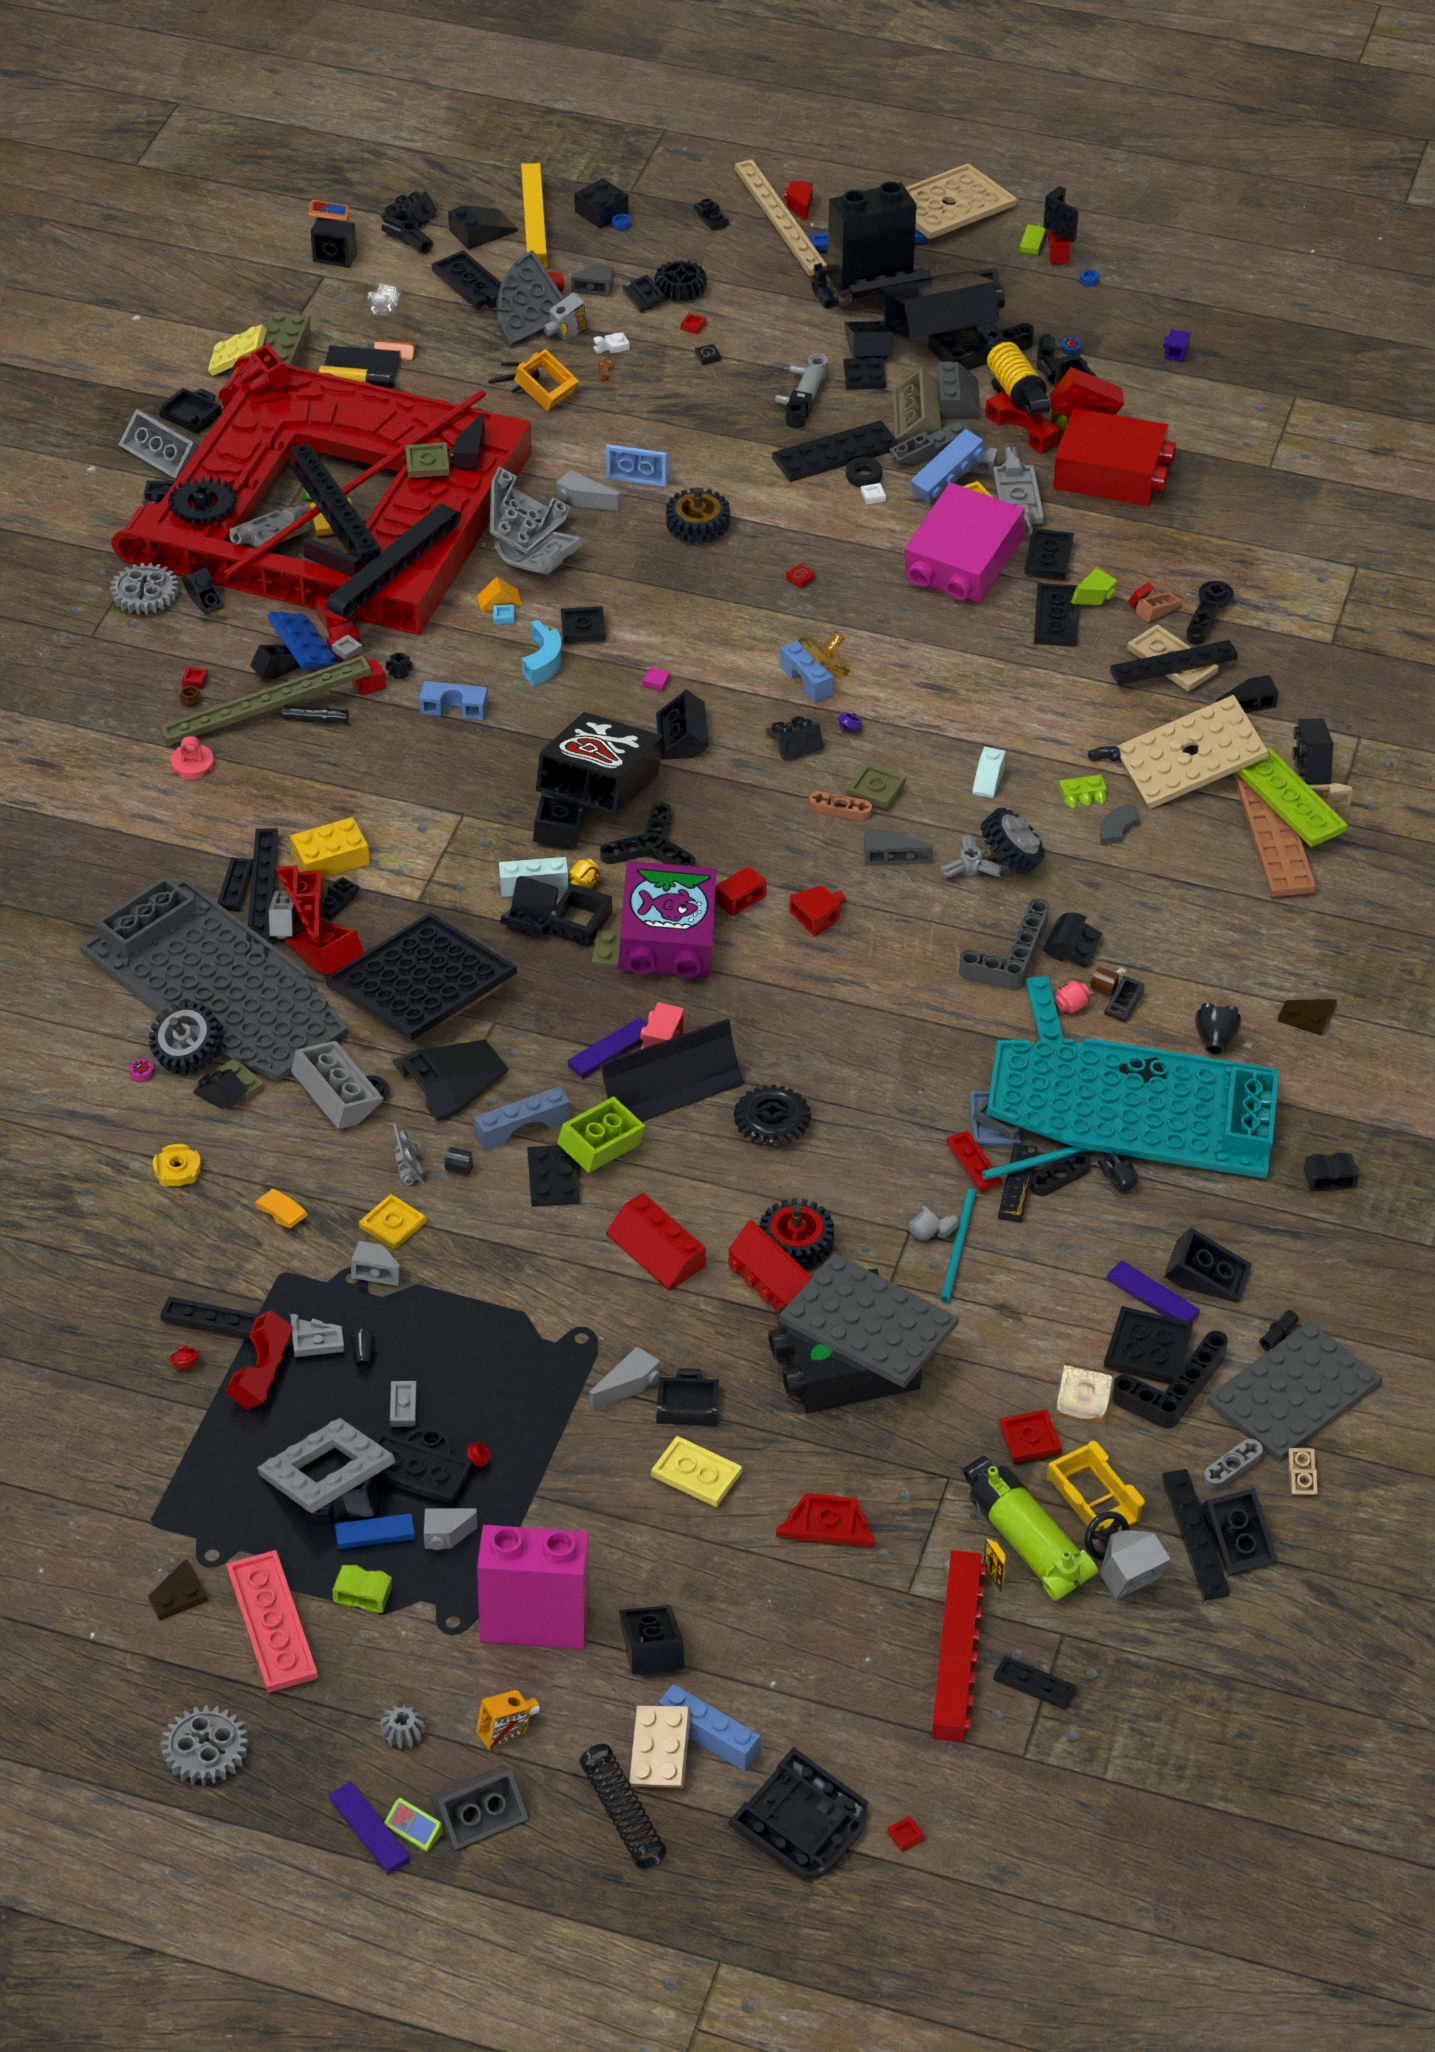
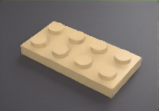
(1158, 642)

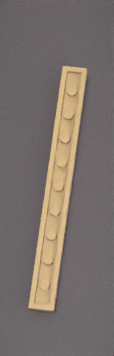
(779, 216)

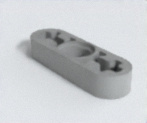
(1229, 1474)

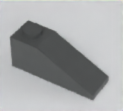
(890, 848)

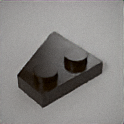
(1307, 1014)
(177, 1592)

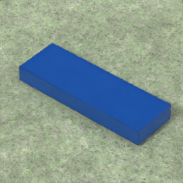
(374, 1531)

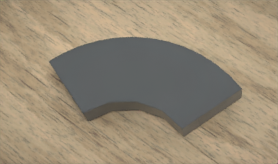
(1117, 822)

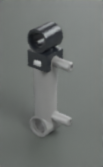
(800, 401)

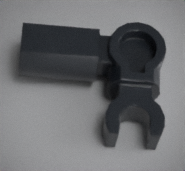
(820, 287)

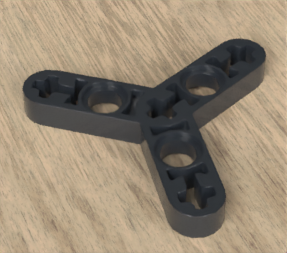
(657, 837)

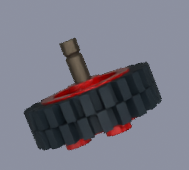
(800, 1230)

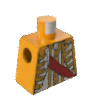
(504, 1718)

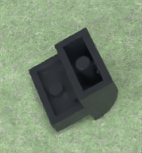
(1072, 939)

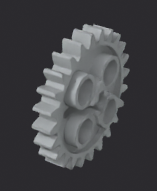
(158, 591)
(204, 1745)

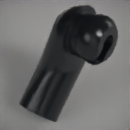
(1103, 751)

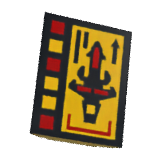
(995, 1562)

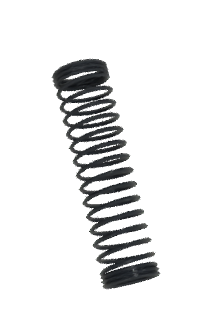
(646, 1846)

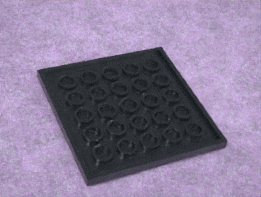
(421, 976)

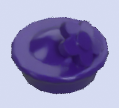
(849, 721)

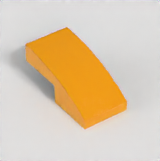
(284, 1209)

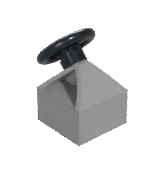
(1130, 1556)

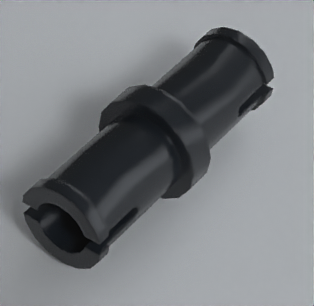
(1279, 1330)

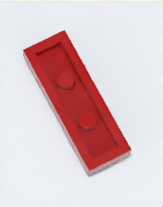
(972, 1160)

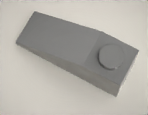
(585, 492)
(281, 915)
(627, 1379)

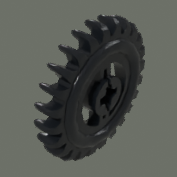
(202, 494)
(772, 1127)

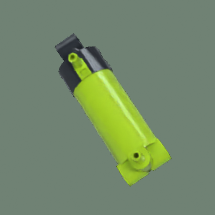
(1028, 1528)

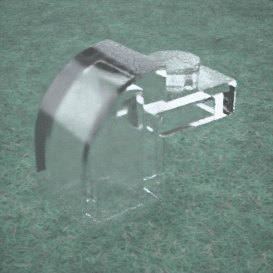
(385, 301)

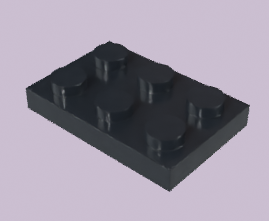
(1049, 553)
(552, 1176)

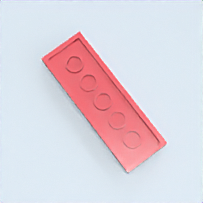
(271, 1621)

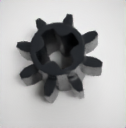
(399, 665)

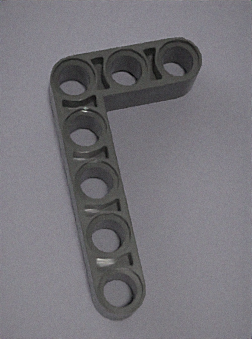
(1011, 970)

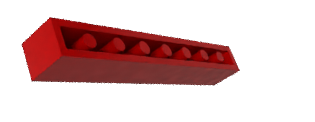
(957, 1646)

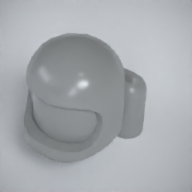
(927, 1224)

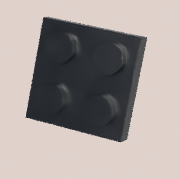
(864, 373)
(583, 624)

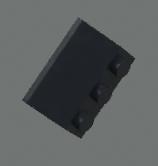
(683, 727)

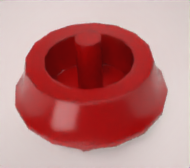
(185, 1358)

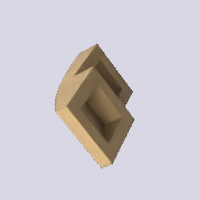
(1334, 794)

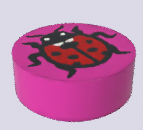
(141, 1070)

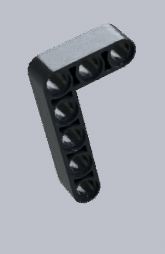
(971, 354)
(1168, 1407)

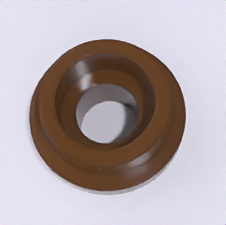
(190, 695)

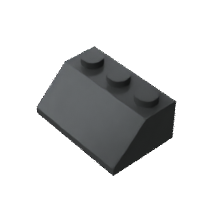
(957, 392)
(479, 1806)

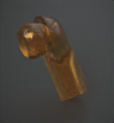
(603, 366)

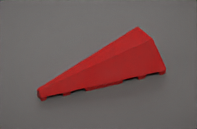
(306, 895)

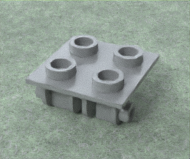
(407, 1158)

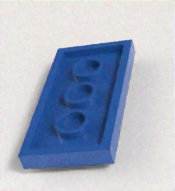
(302, 640)

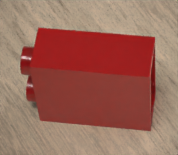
(1113, 457)

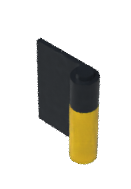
(362, 365)

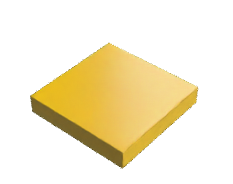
(392, 1221)

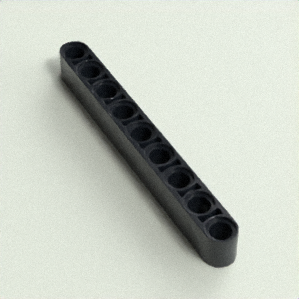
(393, 561)

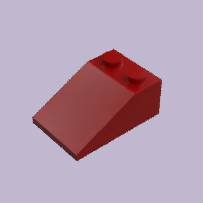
(336, 947)

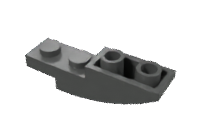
(926, 447)

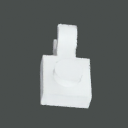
(614, 343)

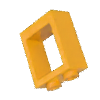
(556, 370)

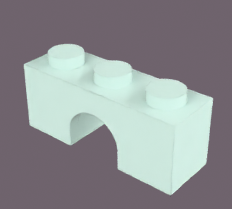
(548, 870)

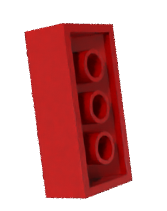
(657, 1242)
(766, 1266)

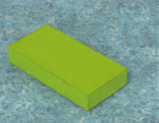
(1032, 239)

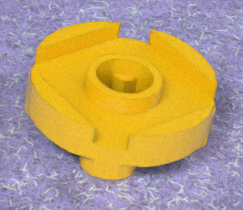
(175, 1176)

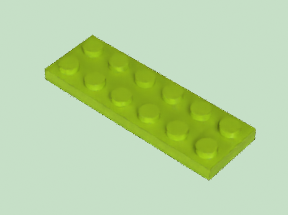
(1293, 800)

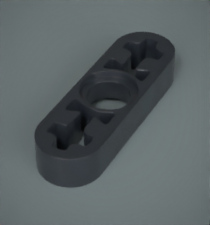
(1064, 1165)

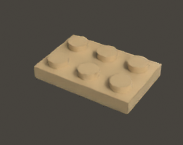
(660, 1746)

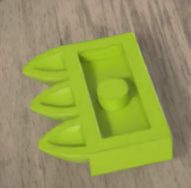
(1083, 790)

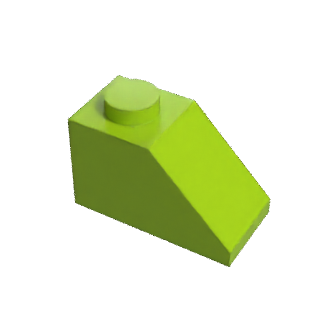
(1095, 589)

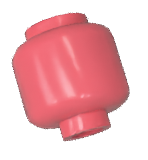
(1072, 997)

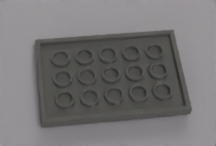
(869, 1319)
(1294, 1390)

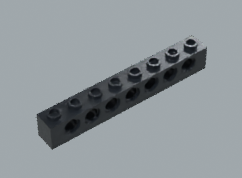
(333, 504)

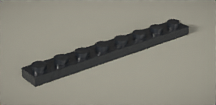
(262, 884)

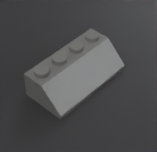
(158, 443)
(335, 1083)

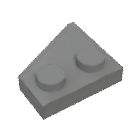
(315, 1337)

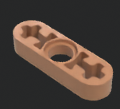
(854, 813)

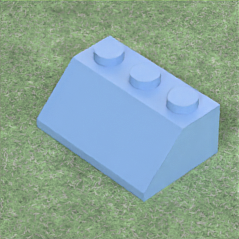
(637, 465)

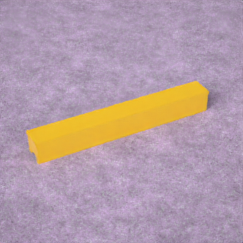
(534, 211)

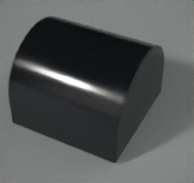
(459, 1161)

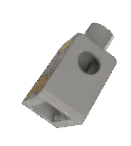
(568, 318)

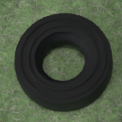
(863, 463)

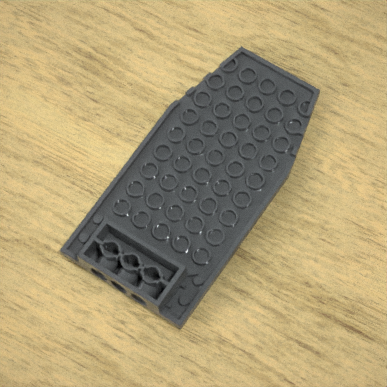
(186, 947)

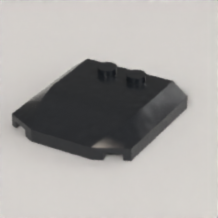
(802, 1817)

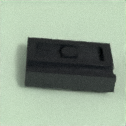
(644, 293)

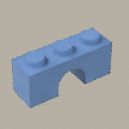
(816, 678)
(438, 696)

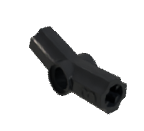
(409, 233)
(1046, 357)

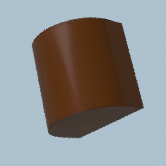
(1105, 981)

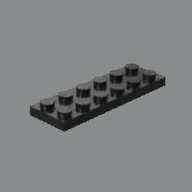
(834, 450)

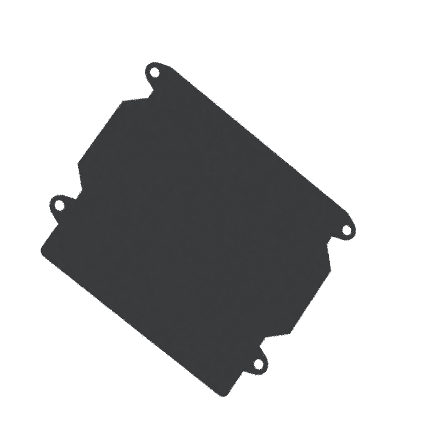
(477, 1379)

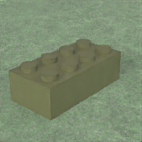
(288, 336)

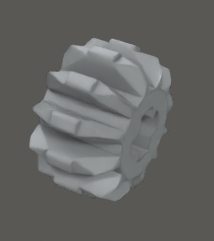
(402, 1726)

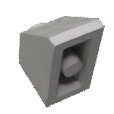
(374, 1264)
(448, 1527)

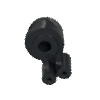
(1120, 1173)

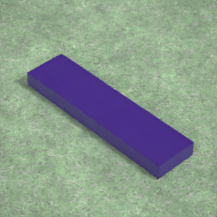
(607, 1048)
(1151, 1293)
(369, 1828)

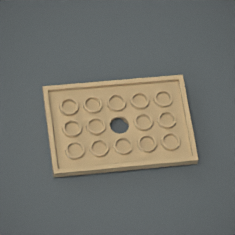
(966, 186)
(1224, 746)

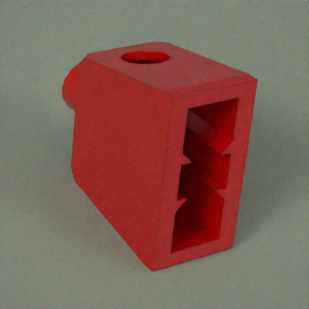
(816, 908)

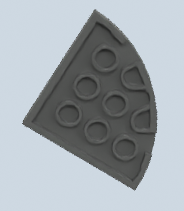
(525, 299)

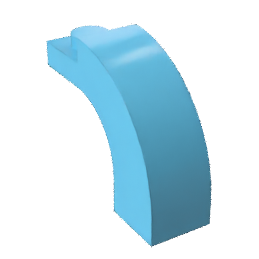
(546, 661)

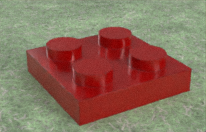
(1030, 1436)

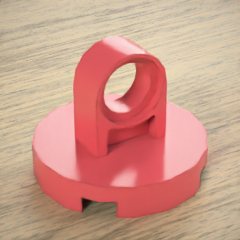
(192, 759)

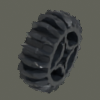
(681, 280)

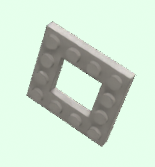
(366, 1456)

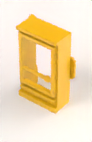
(1095, 1458)

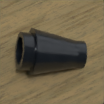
(363, 1344)

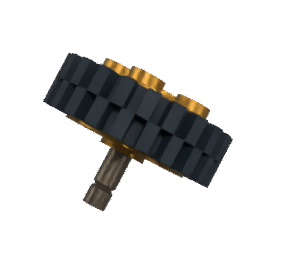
(697, 515)

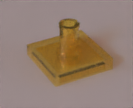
(825, 652)
(1084, 1392)

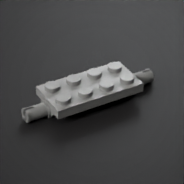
(1018, 486)
(266, 526)

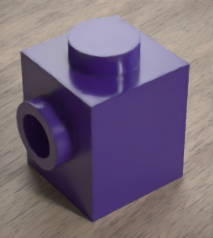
(1176, 345)

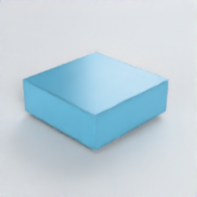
(503, 614)

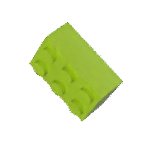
(601, 1134)

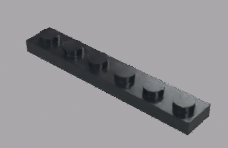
(1173, 662)
(1195, 1535)

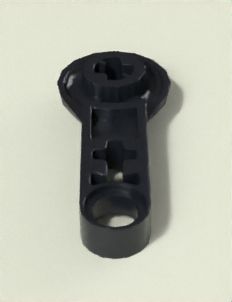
(1212, 597)

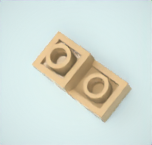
(1302, 1471)

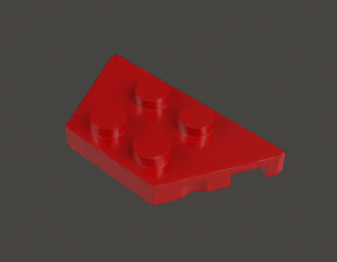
(827, 1520)

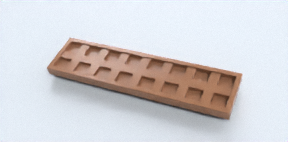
(1276, 845)

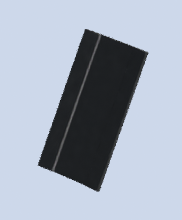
(674, 1071)

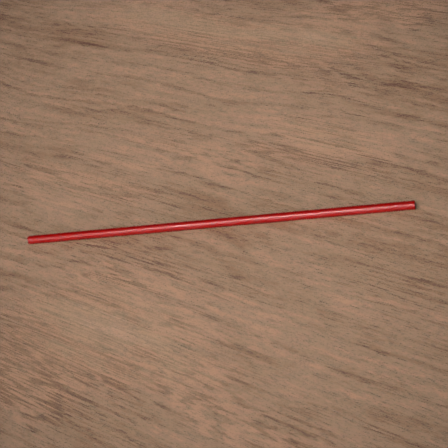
(354, 483)

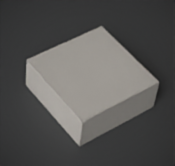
(347, 647)

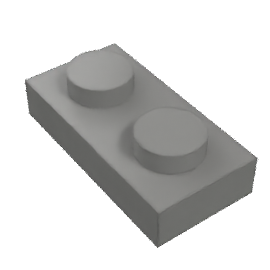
(403, 1404)

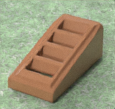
(1156, 606)

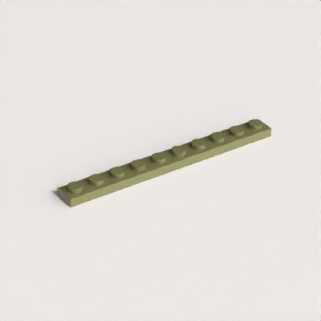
(266, 700)

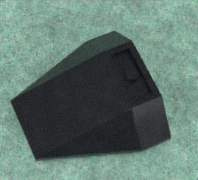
(452, 1074)

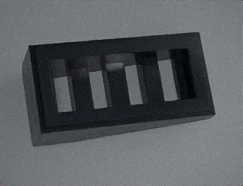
(1130, 985)

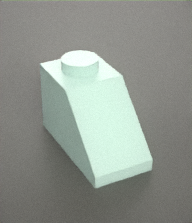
(989, 772)

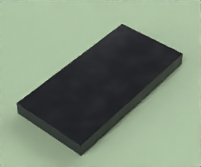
(1056, 615)

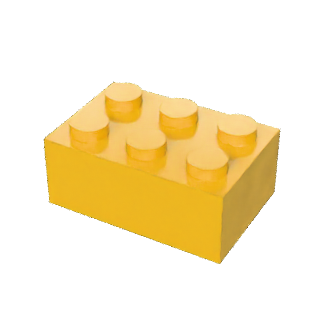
(330, 848)

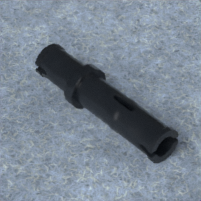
(316, 714)

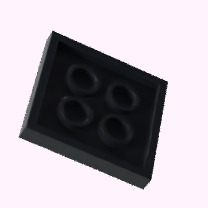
(1148, 1344)

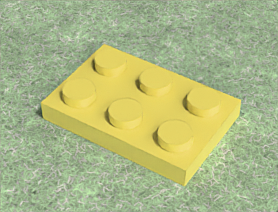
(239, 345)
(696, 1471)

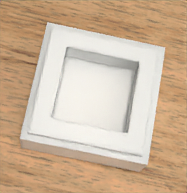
(873, 493)

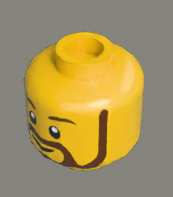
(584, 873)

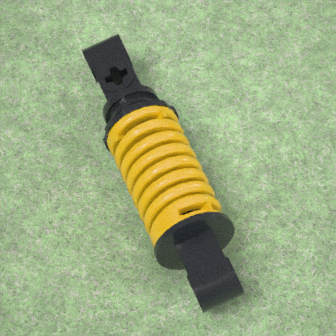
(1012, 370)

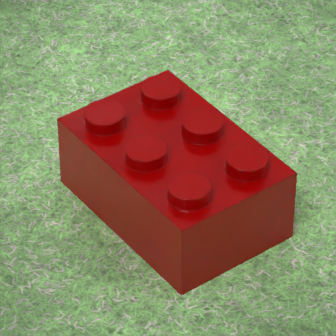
(1085, 392)

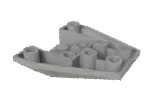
(520, 518)

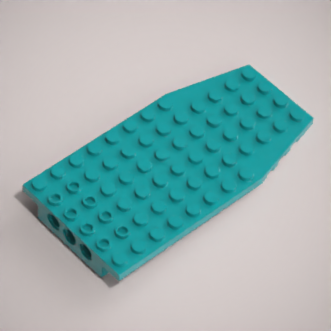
(1198, 1117)

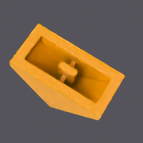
(498, 593)

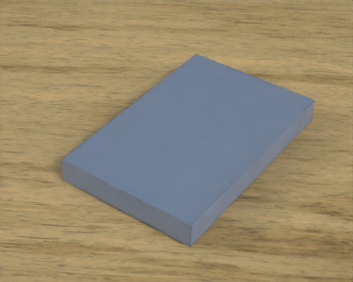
(983, 1135)

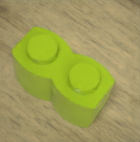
(362, 1588)

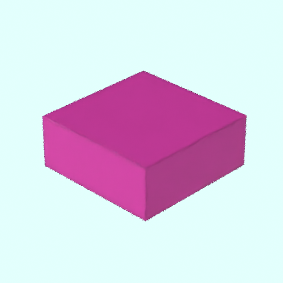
(656, 679)

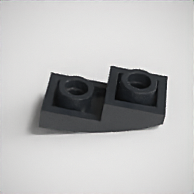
(710, 214)
(338, 897)

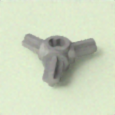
(970, 861)

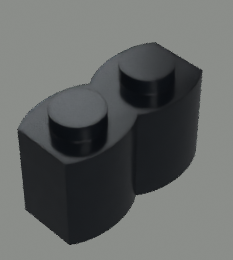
(1330, 1172)

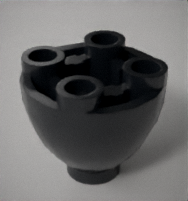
(1217, 1026)

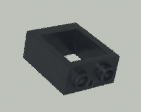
(584, 899)

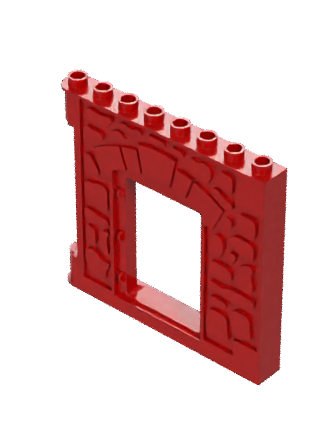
(346, 422)

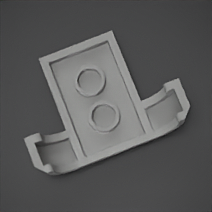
(544, 556)

